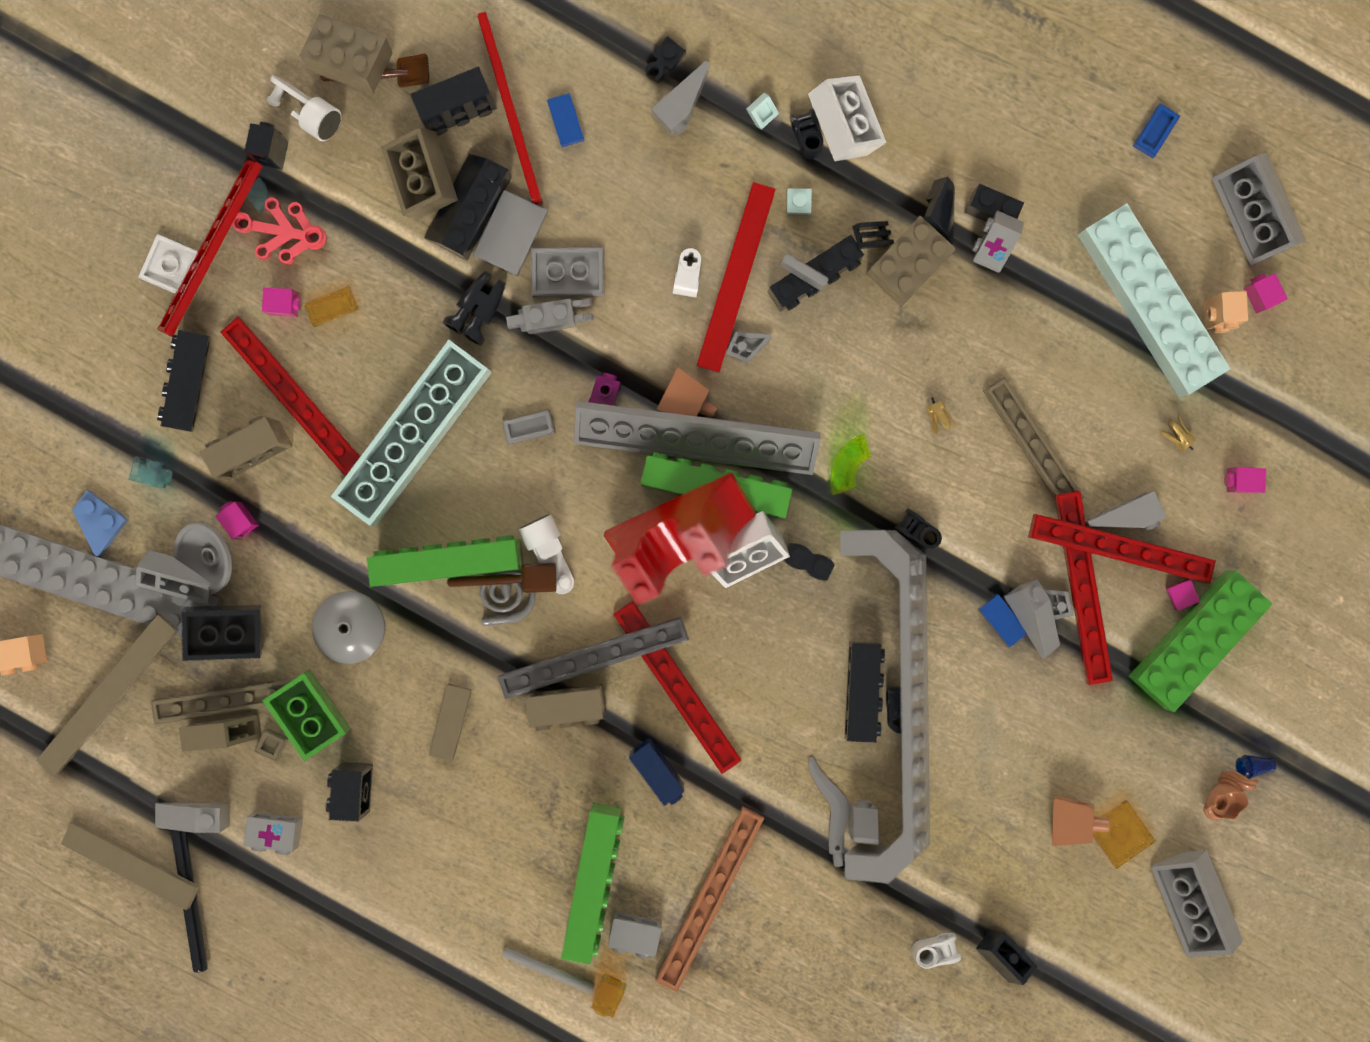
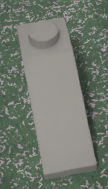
(677, 107)
(1138, 512)
(171, 577)
(1035, 615)
(192, 816)

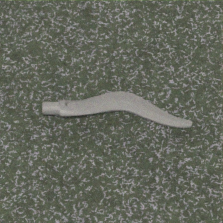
(839, 811)

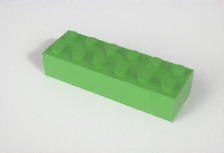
(682, 478)
(440, 562)
(1200, 640)
(590, 890)

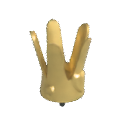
(939, 410)
(1185, 437)

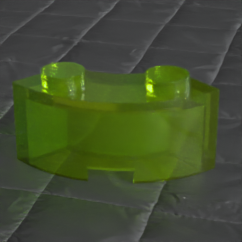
(845, 465)

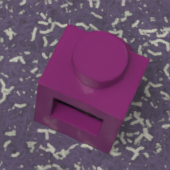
(610, 398)

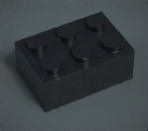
(454, 101)
(221, 632)

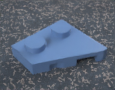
(98, 522)

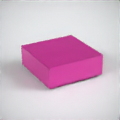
(1182, 594)

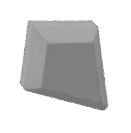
(746, 345)
(1060, 603)

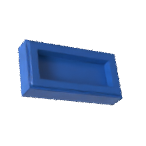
(565, 120)
(1156, 130)
(1002, 620)

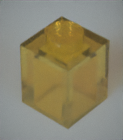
(608, 996)

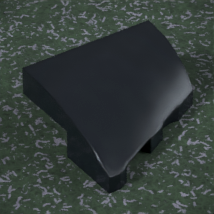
(941, 207)

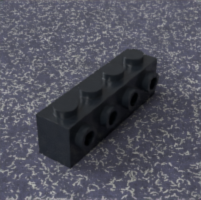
(830, 263)
(185, 380)
(863, 692)

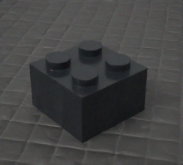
(349, 791)

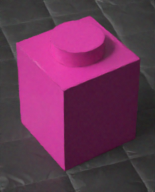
(1265, 292)
(281, 302)
(1245, 480)
(236, 519)

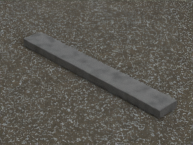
(593, 657)

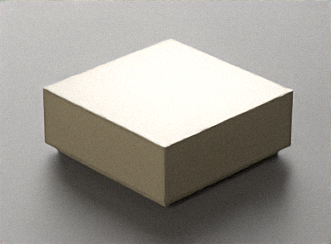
(271, 744)

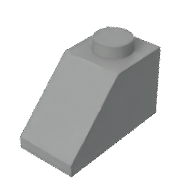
(863, 822)

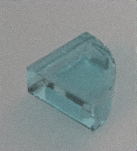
(258, 195)

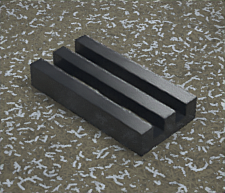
(883, 233)

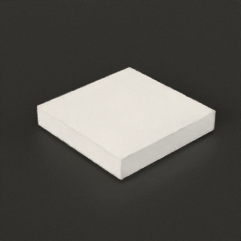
(167, 263)

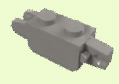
(549, 316)

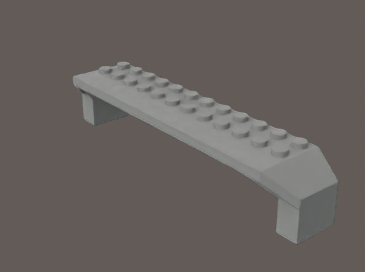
(909, 566)

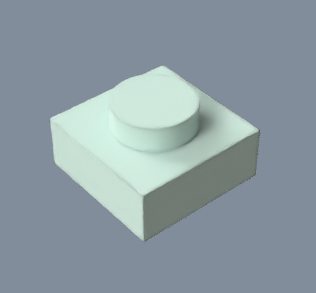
(762, 111)
(799, 201)

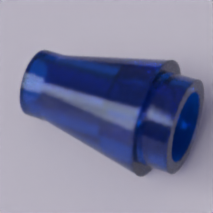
(1254, 766)

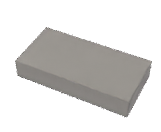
(804, 272)
(528, 427)

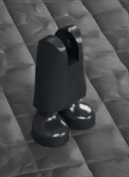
(479, 306)

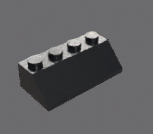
(478, 192)

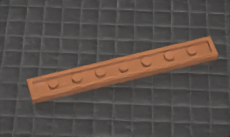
(709, 898)

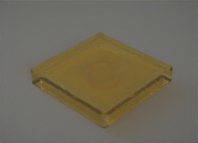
(1126, 835)

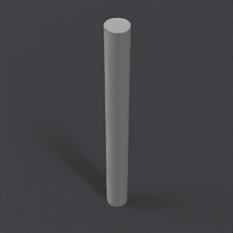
(548, 970)

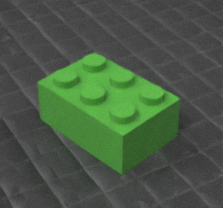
(306, 715)

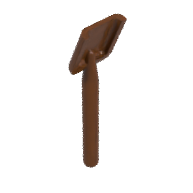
(409, 71)
(534, 579)

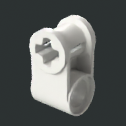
(687, 277)
(941, 951)

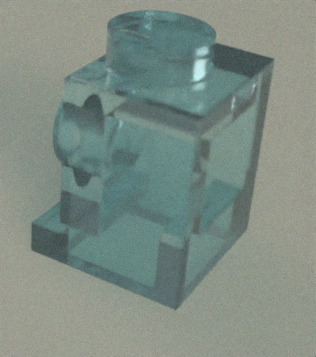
(150, 473)

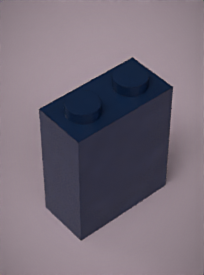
(657, 772)

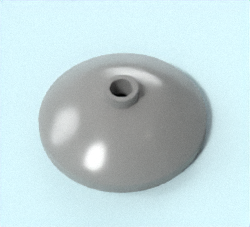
(205, 553)
(364, 625)

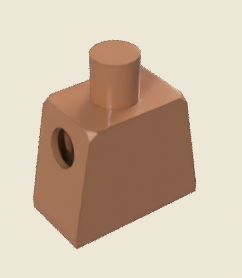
(686, 397)
(1075, 822)

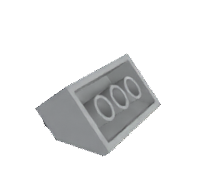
(1258, 208)
(1197, 904)

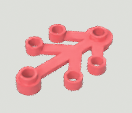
(284, 232)

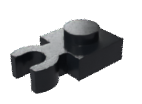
(667, 57)

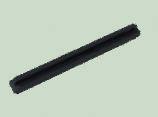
(191, 915)

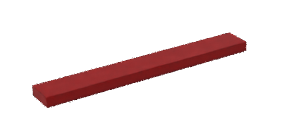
(509, 108)
(209, 248)
(736, 277)
(291, 395)
(1121, 548)
(1085, 596)
(682, 694)

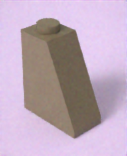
(219, 733)

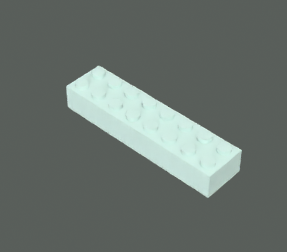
(1153, 301)
(411, 434)

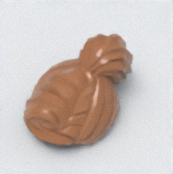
(1228, 797)

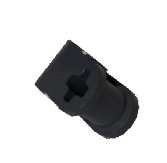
(807, 129)
(917, 529)
(893, 705)

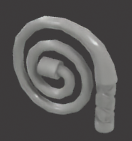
(506, 591)

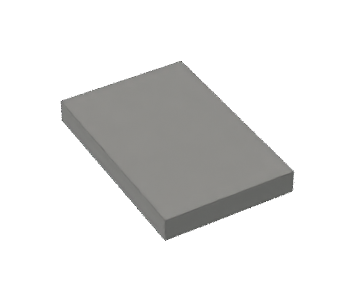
(510, 233)
(567, 272)

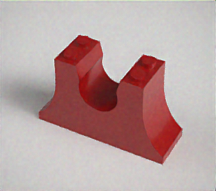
(683, 529)

